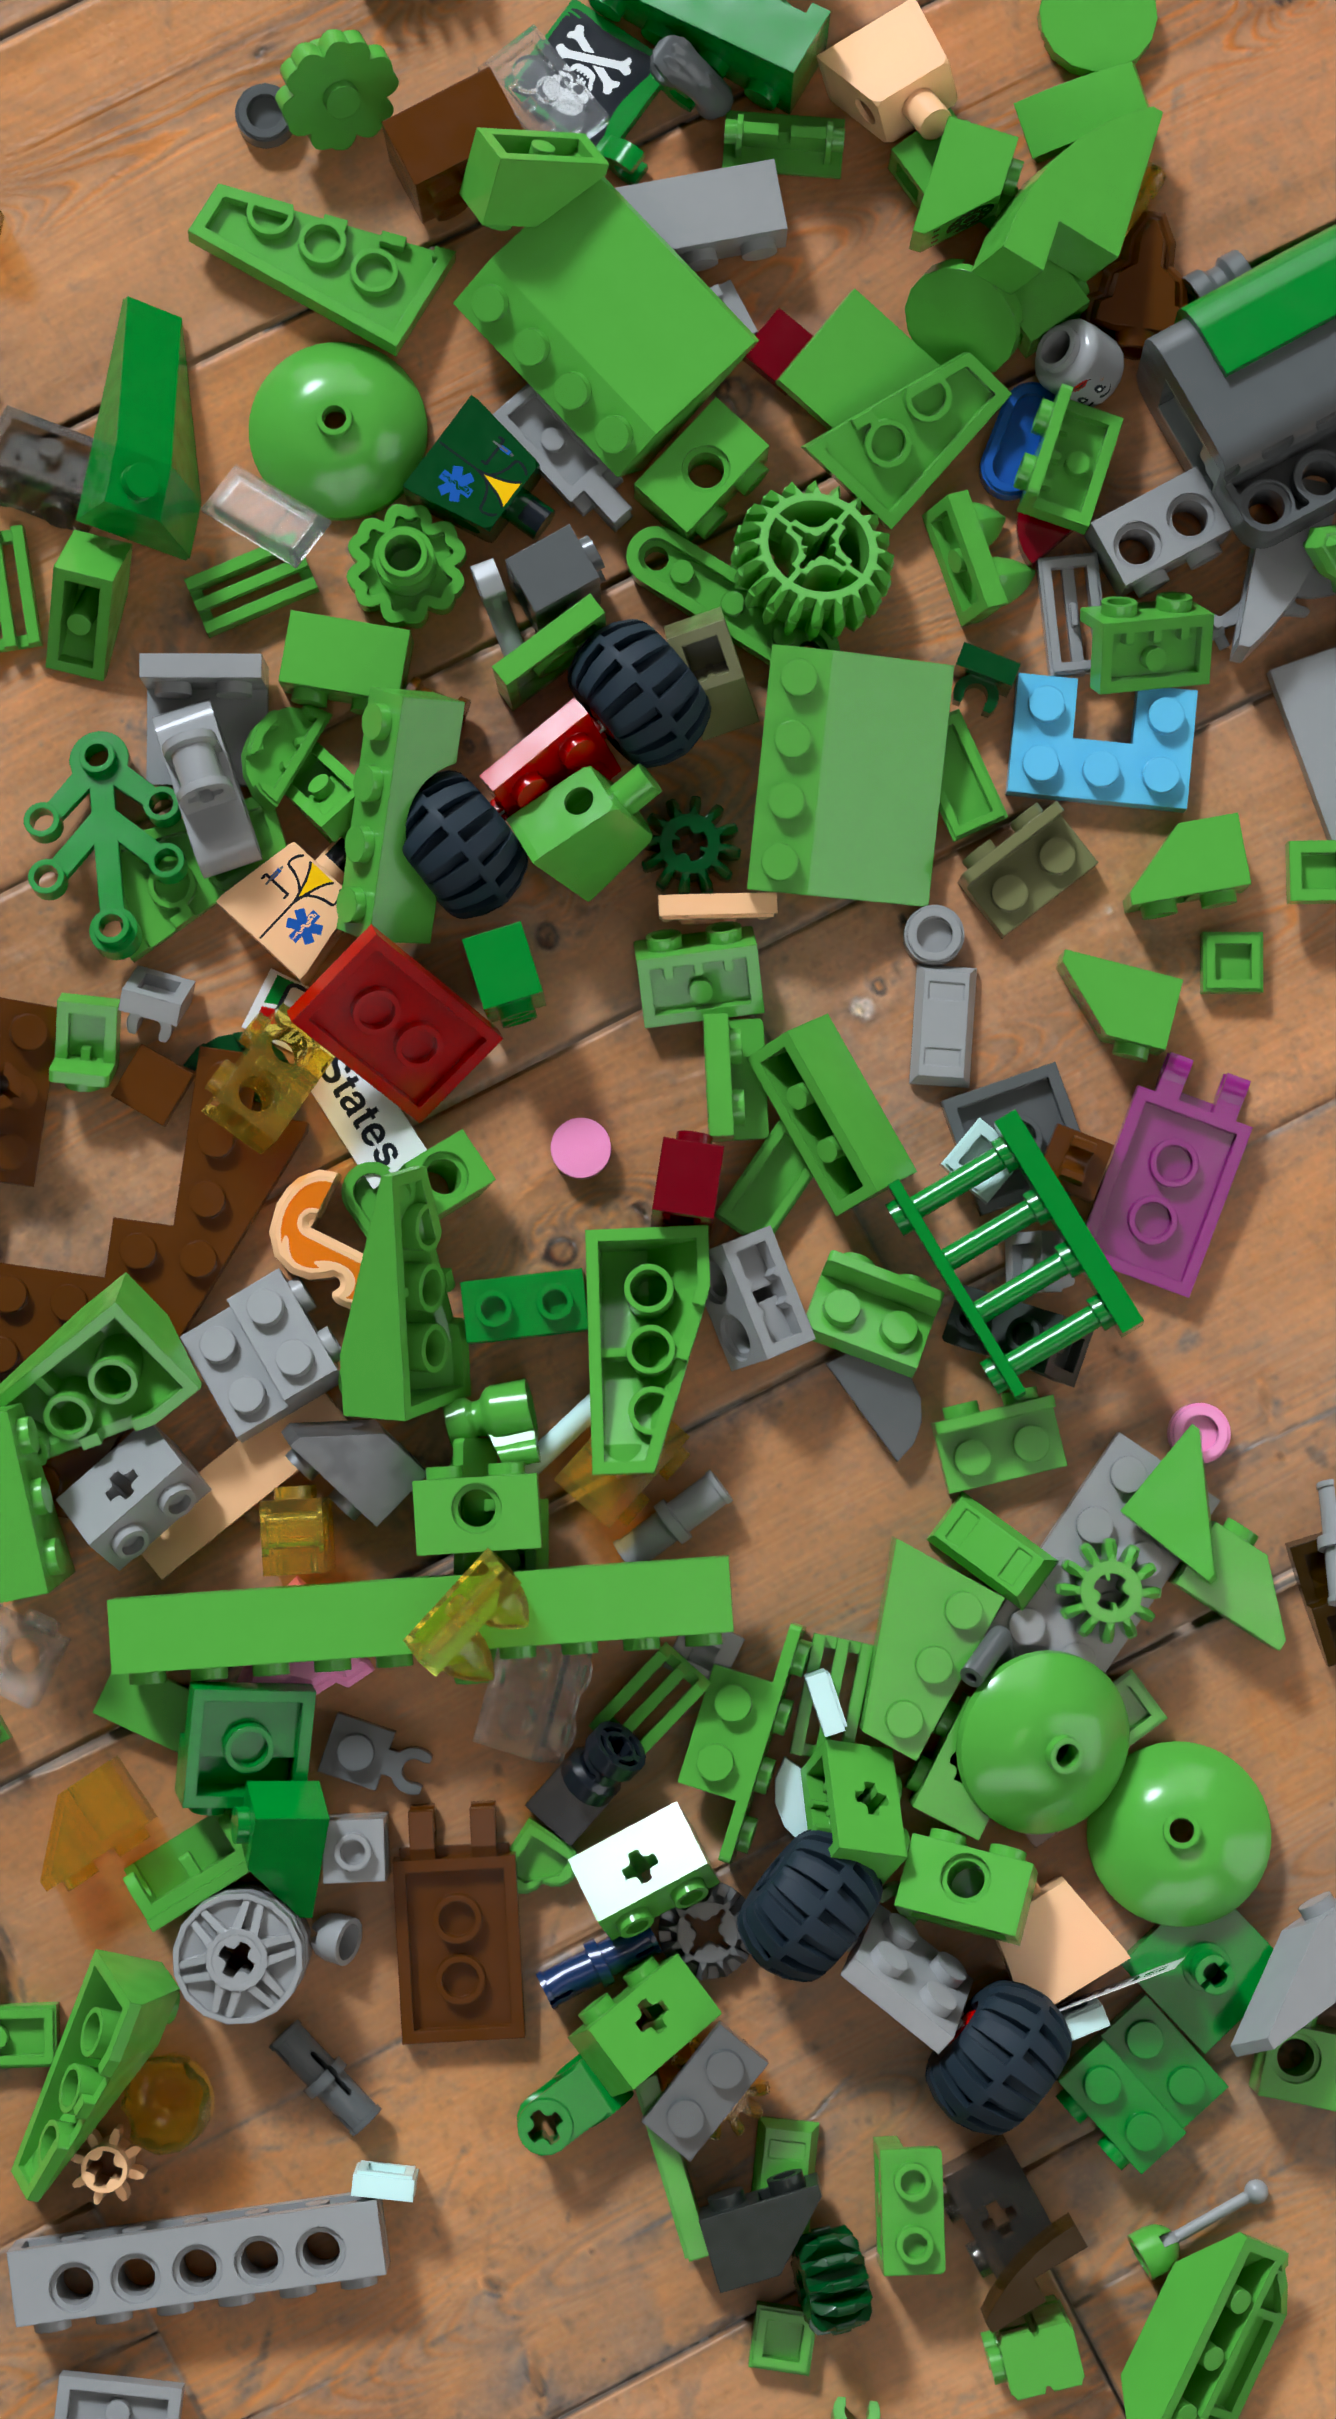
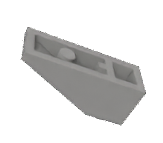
(1295, 1982)

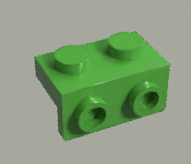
(1069, 462)

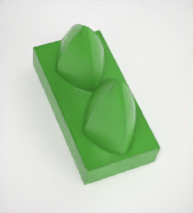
(961, 543)

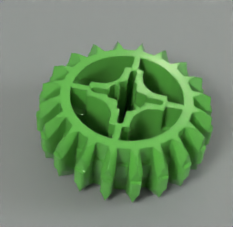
(828, 590)

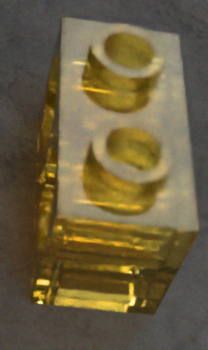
(277, 1083)
(297, 1532)

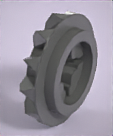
(710, 1960)

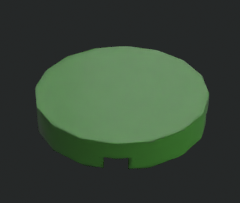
(1096, 33)
(961, 313)

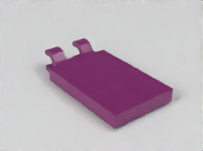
(1169, 1178)

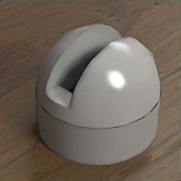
(337, 1938)

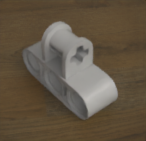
(207, 788)

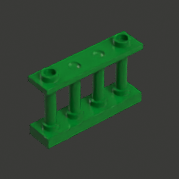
(1041, 1204)

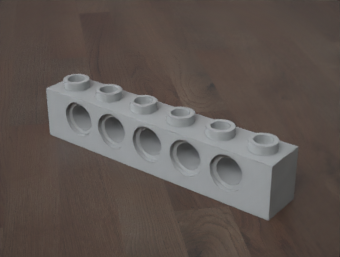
(48, 2304)

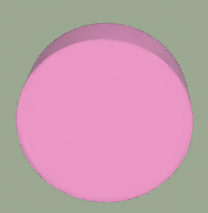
(581, 1148)
(1209, 1420)

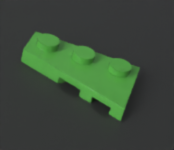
(169, 908)

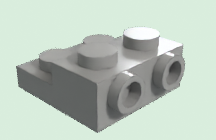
(264, 1354)

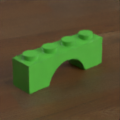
(1047, 298)
(403, 744)

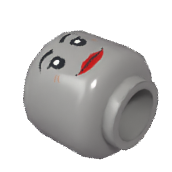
(1081, 358)

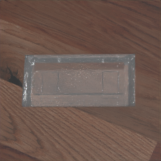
(266, 515)

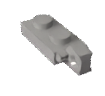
(564, 458)

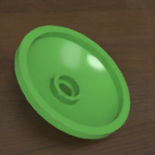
(348, 468)
(1020, 1723)
(1170, 1879)

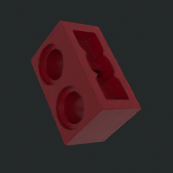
(687, 1180)

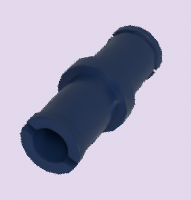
(596, 1965)

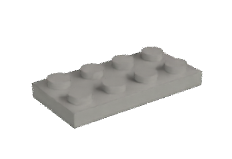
(1090, 1519)

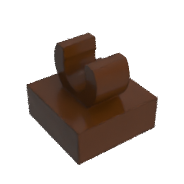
(1078, 1161)

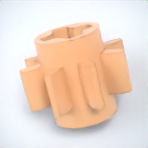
(92, 2169)

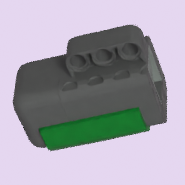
(1252, 389)

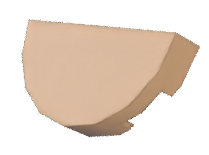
(716, 907)

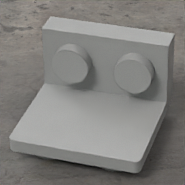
(231, 680)

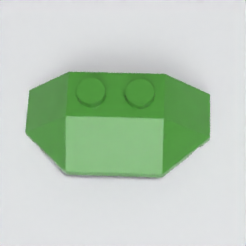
(1208, 2332)

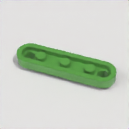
(701, 582)

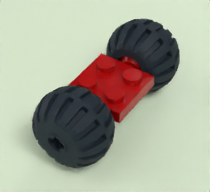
(626, 691)

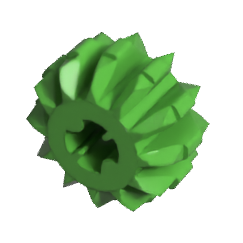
(1128, 1584)

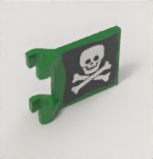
(617, 75)

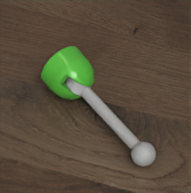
(1159, 2247)

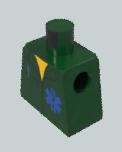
(480, 478)

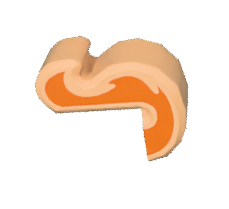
(303, 1248)

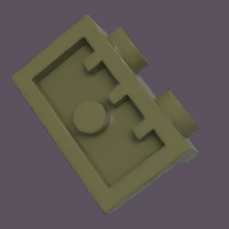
(1025, 869)

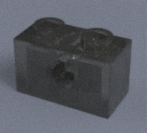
(976, 2180)

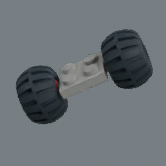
(987, 2056)

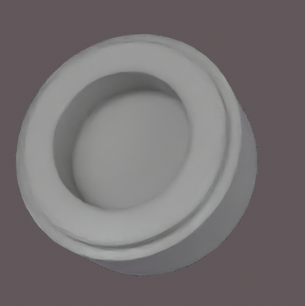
(933, 935)

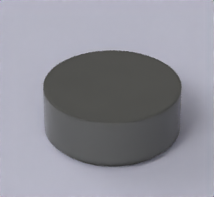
(261, 118)

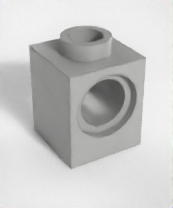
(357, 1848)

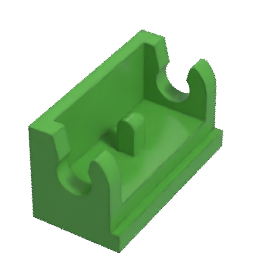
(186, 1870)

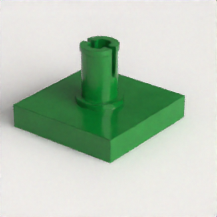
(1212, 1983)

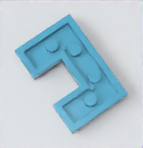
(1140, 774)

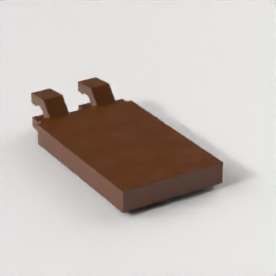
(458, 1933)

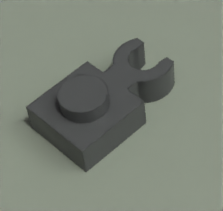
(363, 1752)

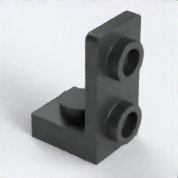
(1014, 1329)

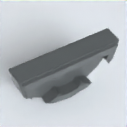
(884, 1399)

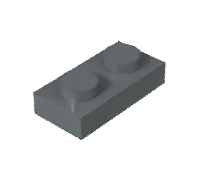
(704, 2091)

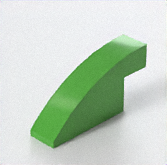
(1073, 206)

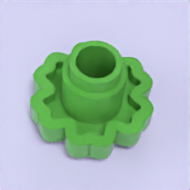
(336, 89)
(406, 566)

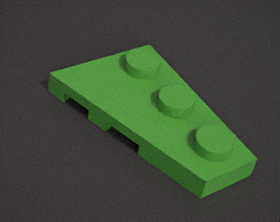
(910, 436)

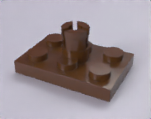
(25, 1061)

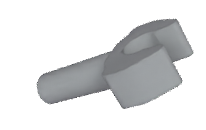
(497, 605)

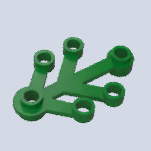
(105, 832)

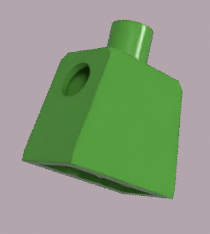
(587, 827)

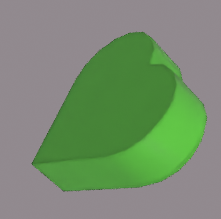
(541, 1858)

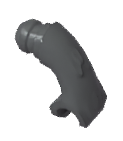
(681, 67)

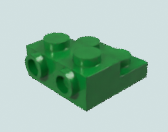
(241, 1736)
(1138, 2084)

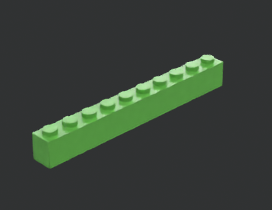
(373, 1617)

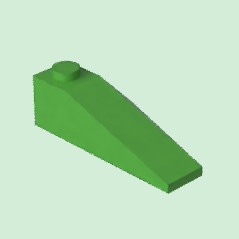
(401, 1338)

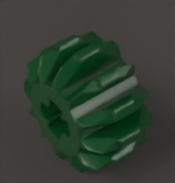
(699, 829)
(831, 2280)

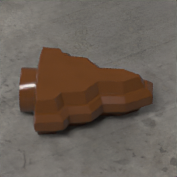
(1140, 290)

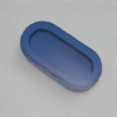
(1010, 440)

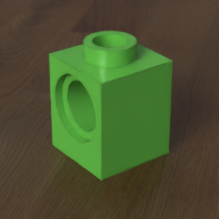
(460, 1167)

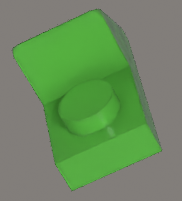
(324, 793)

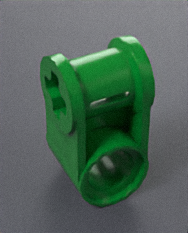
(578, 2101)

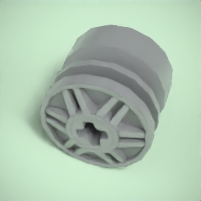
(278, 1949)

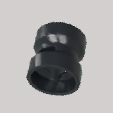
(606, 1760)

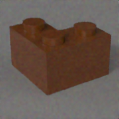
(434, 140)

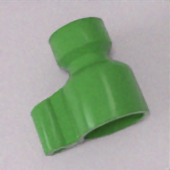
(504, 1415)

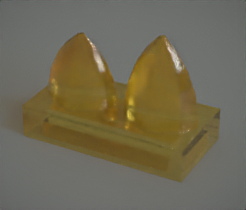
(450, 1633)

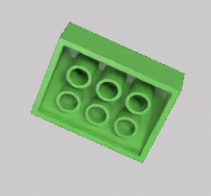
(607, 326)
(850, 776)

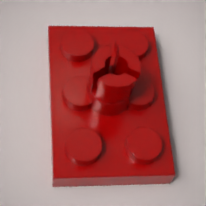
(394, 1024)

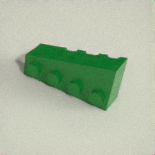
(751, 42)

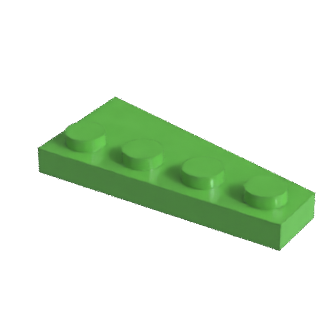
(341, 272)

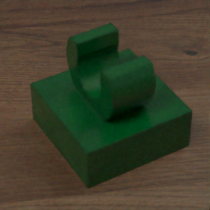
(983, 671)

